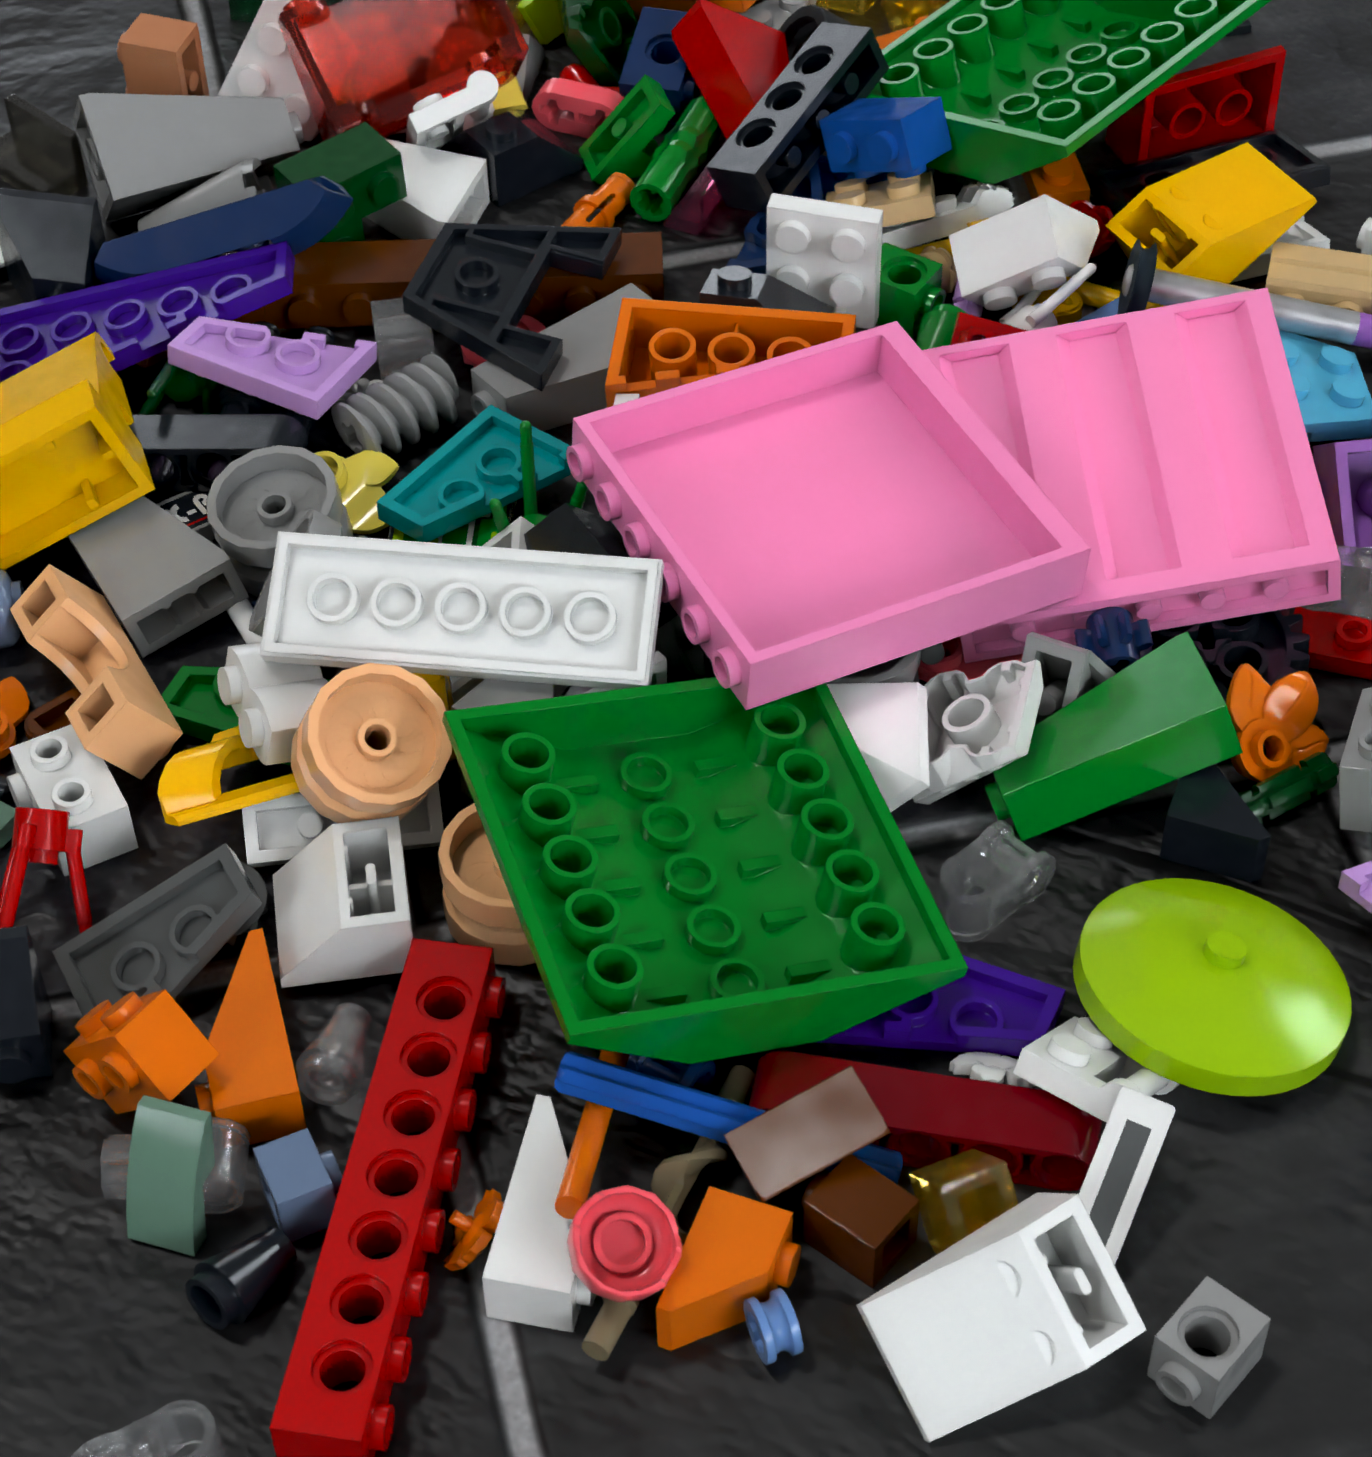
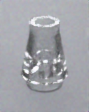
(335, 1059)

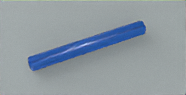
(679, 1105)

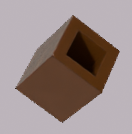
(859, 1219)

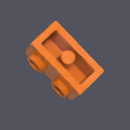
(138, 1050)

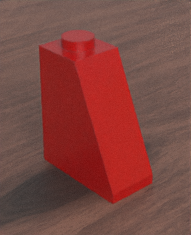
(729, 59)

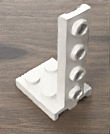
(827, 252)

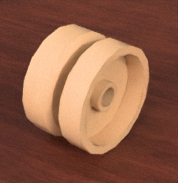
(378, 709)
(475, 892)

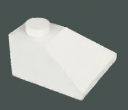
(891, 734)

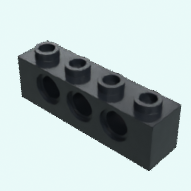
(783, 131)

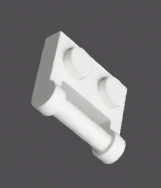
(442, 119)
(1085, 1067)

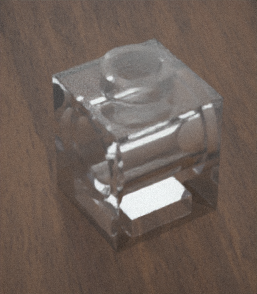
(398, 336)

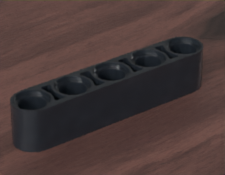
(196, 448)

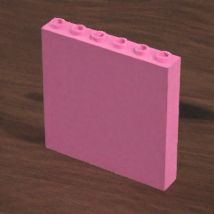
(825, 512)

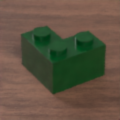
(358, 162)

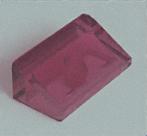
(697, 204)

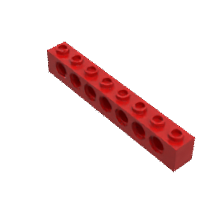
(309, 1416)

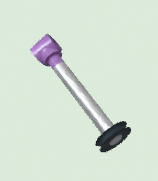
(1147, 284)

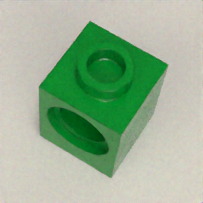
(908, 287)

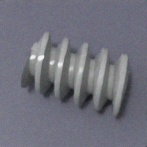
(399, 407)

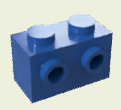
(886, 136)

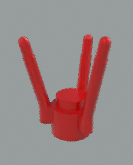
(39, 839)

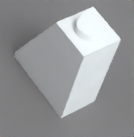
(439, 191)

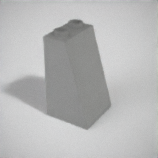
(161, 146)

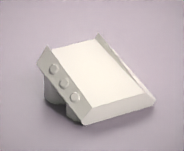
(979, 723)

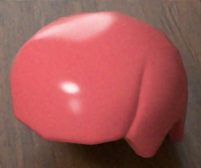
(624, 1244)

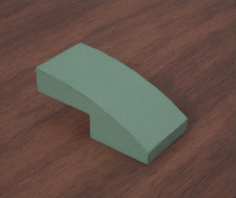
(166, 1175)

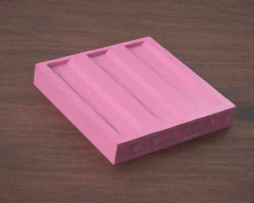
(1170, 456)

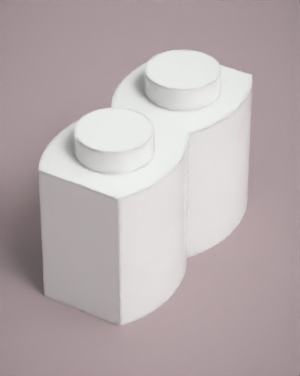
(267, 699)

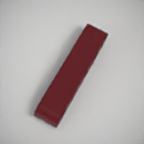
(945, 1115)

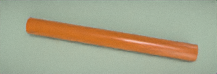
(586, 1150)

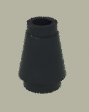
(238, 1278)

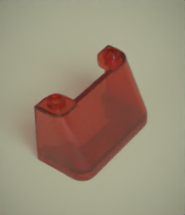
(386, 55)

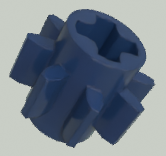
(1115, 637)

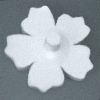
(988, 1068)

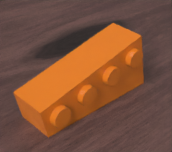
(683, 342)

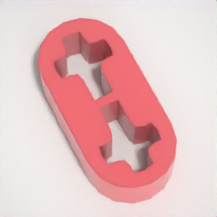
(573, 106)

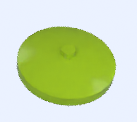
(1212, 987)

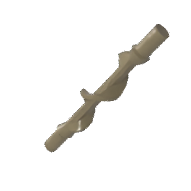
(671, 1184)

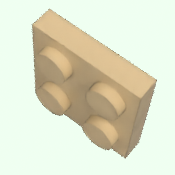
(899, 198)

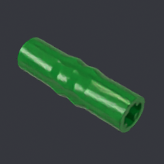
(676, 162)

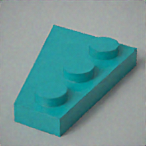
(467, 473)

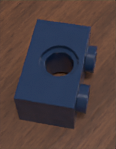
(659, 58)

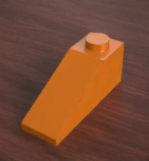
(255, 1071)

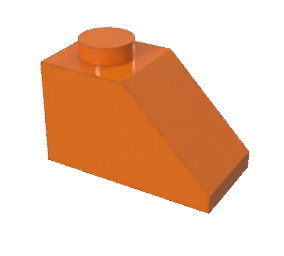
(729, 1255)

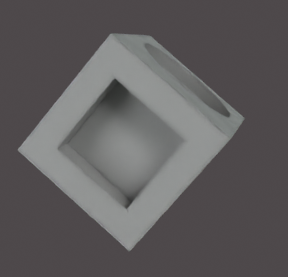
(1212, 1321)

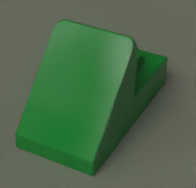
(627, 135)

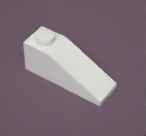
(529, 1260)

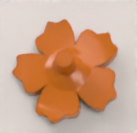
(475, 1231)

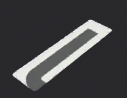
(1124, 1164)

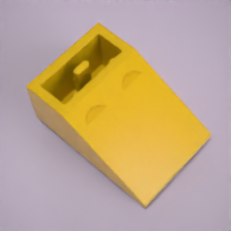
(1213, 215)

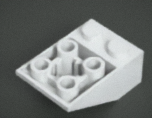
(1001, 1314)

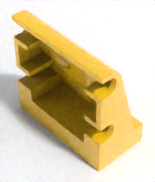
(65, 449)

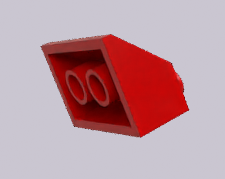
(1202, 108)

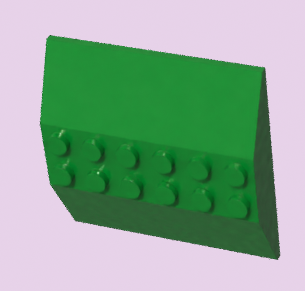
(1045, 75)
(701, 867)

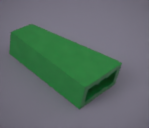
(1118, 742)

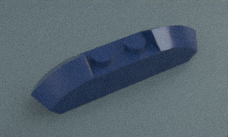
(292, 213)

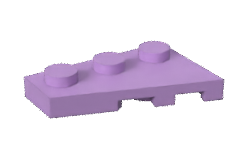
(284, 371)

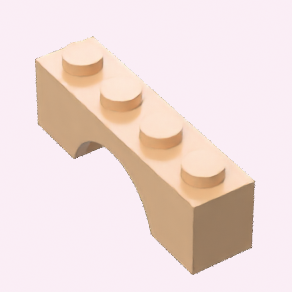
(119, 705)

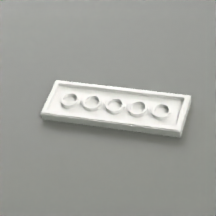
(463, 610)

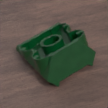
(599, 35)

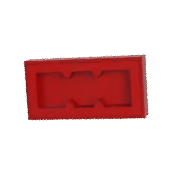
(1338, 642)

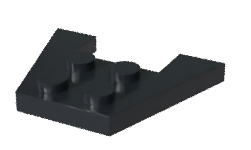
(484, 278)

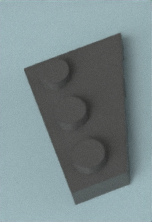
(162, 934)

